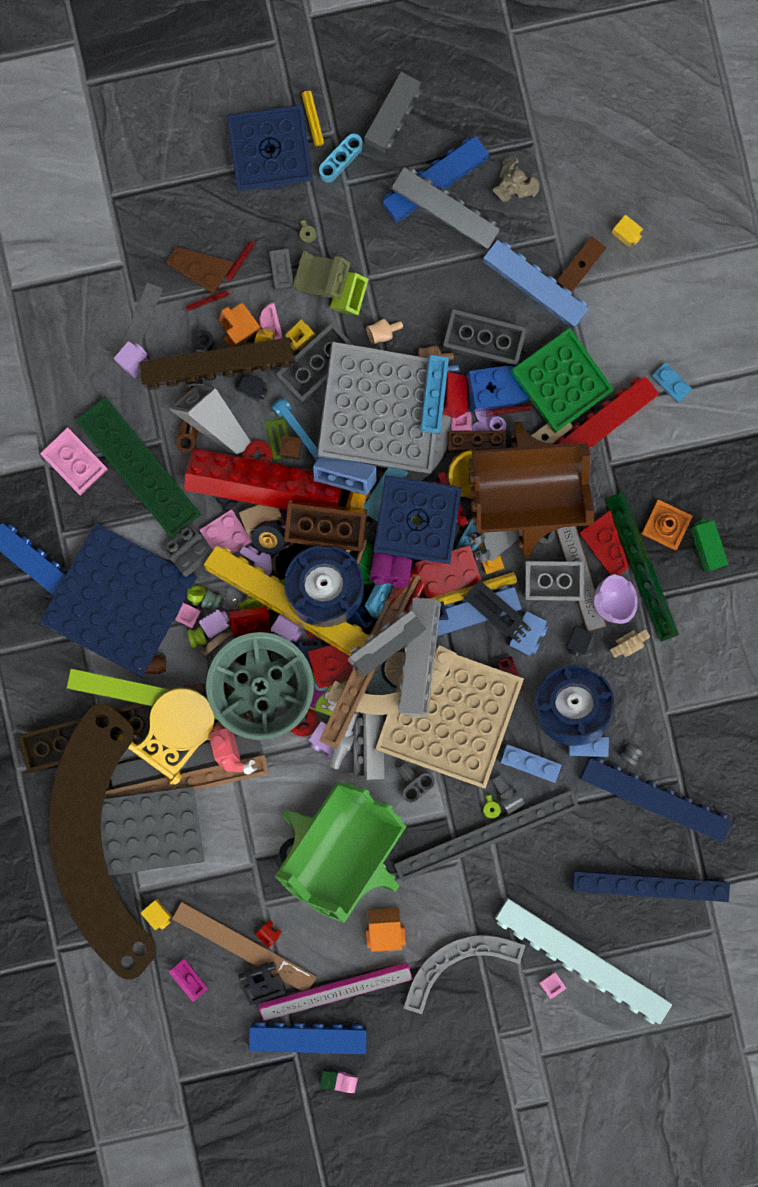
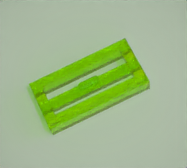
(276, 423)

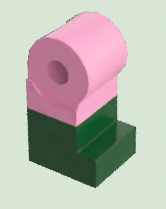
(338, 1081)

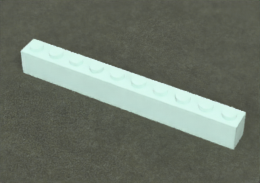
(584, 961)

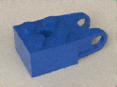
(503, 387)

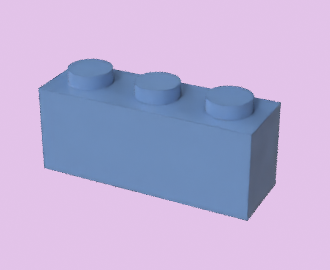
(345, 474)
(530, 763)

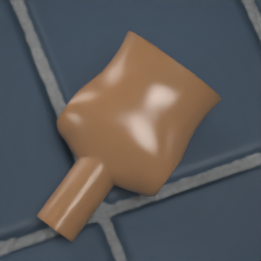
(434, 350)

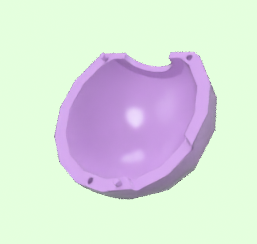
(616, 599)

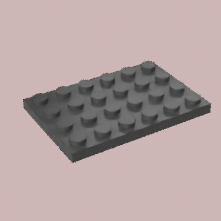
(151, 830)

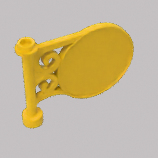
(179, 722)

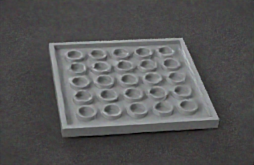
(375, 409)

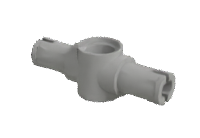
(344, 746)

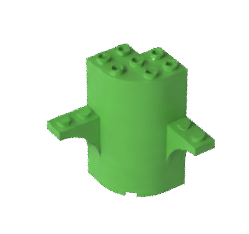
(341, 851)

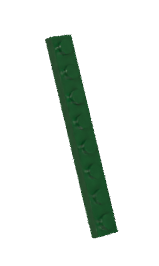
(642, 567)

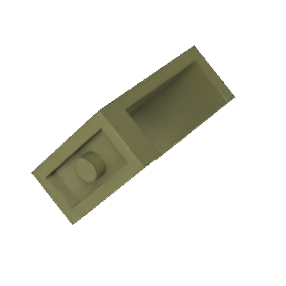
(321, 275)

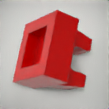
(267, 936)

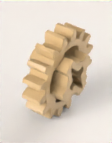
(630, 643)

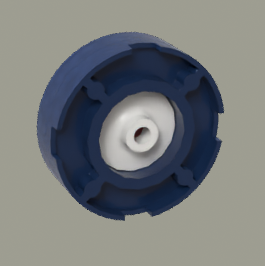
(324, 586)
(574, 705)

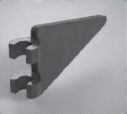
(494, 543)

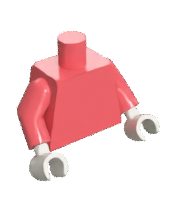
(226, 750)

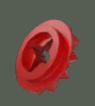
(263, 447)
(304, 731)

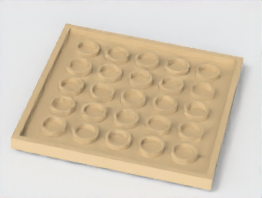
(462, 725)

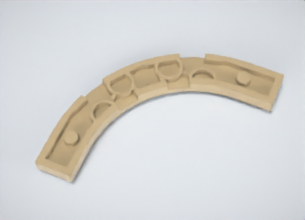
(389, 703)

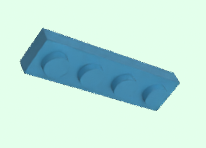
(434, 394)

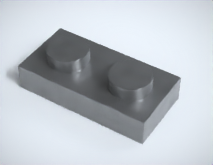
(281, 269)

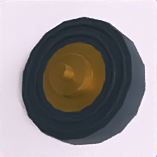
(268, 537)

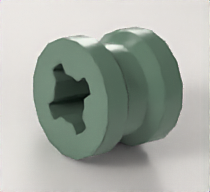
(212, 601)

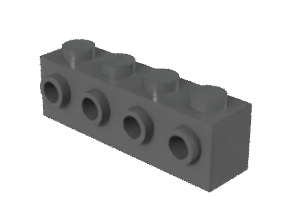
(393, 112)

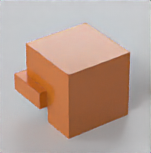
(238, 325)
(385, 930)

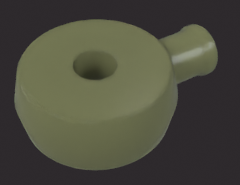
(307, 229)

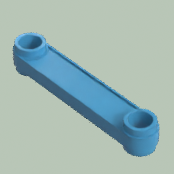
(283, 409)

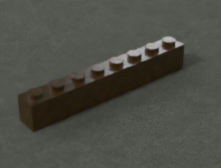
(217, 362)

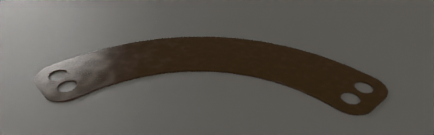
(78, 847)

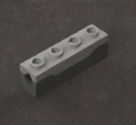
(386, 644)

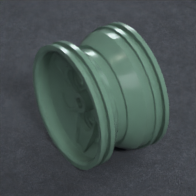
(246, 695)

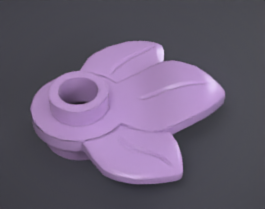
(486, 423)

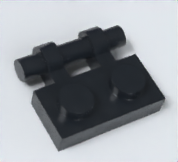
(263, 989)

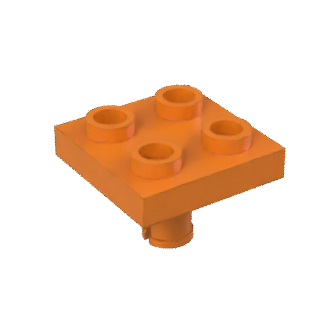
(666, 525)

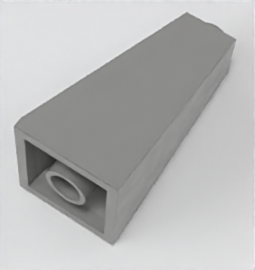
(211, 416)

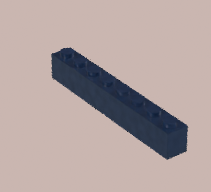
(653, 799)
(650, 886)

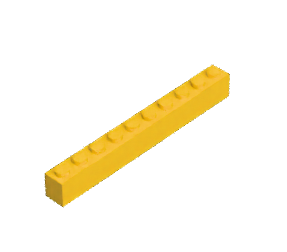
(272, 594)

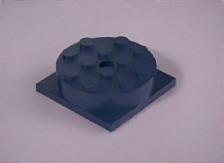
(275, 128)
(436, 507)

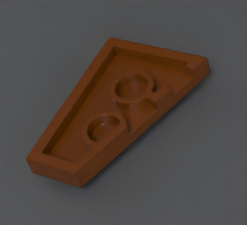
(200, 268)

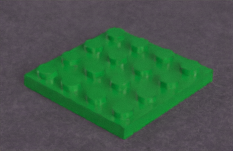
(562, 380)

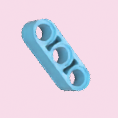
(342, 149)

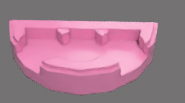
(270, 320)

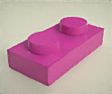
(188, 980)

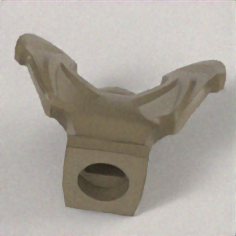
(514, 183)

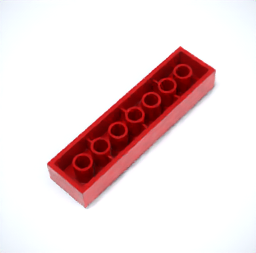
(255, 481)

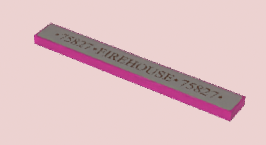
(335, 991)

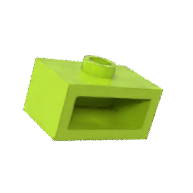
(351, 295)

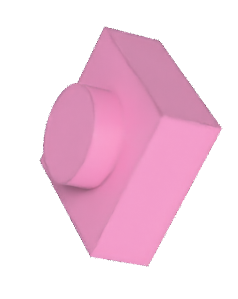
(462, 423)
(188, 615)
(552, 985)

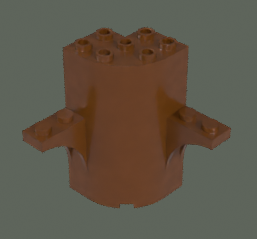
(530, 488)

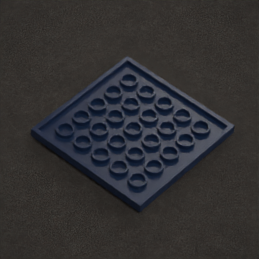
(118, 600)

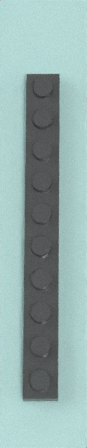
(486, 835)

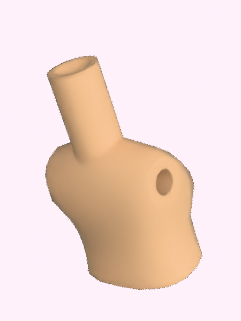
(382, 331)

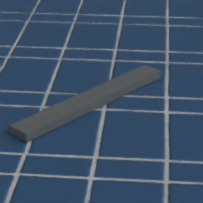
(203, 754)

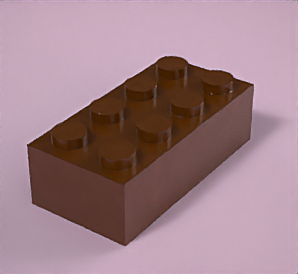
(325, 525)

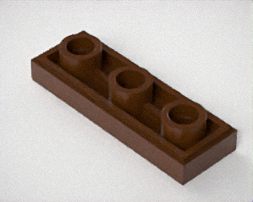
(588, 256)
(464, 440)

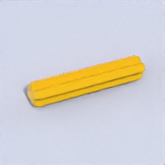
(312, 118)

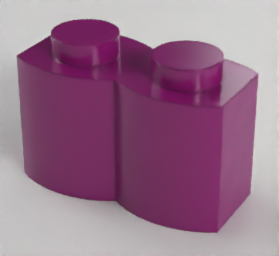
(390, 570)

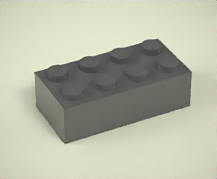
(484, 338)
(311, 365)

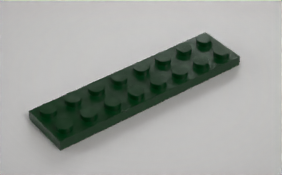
(138, 467)

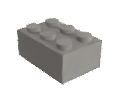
(556, 581)

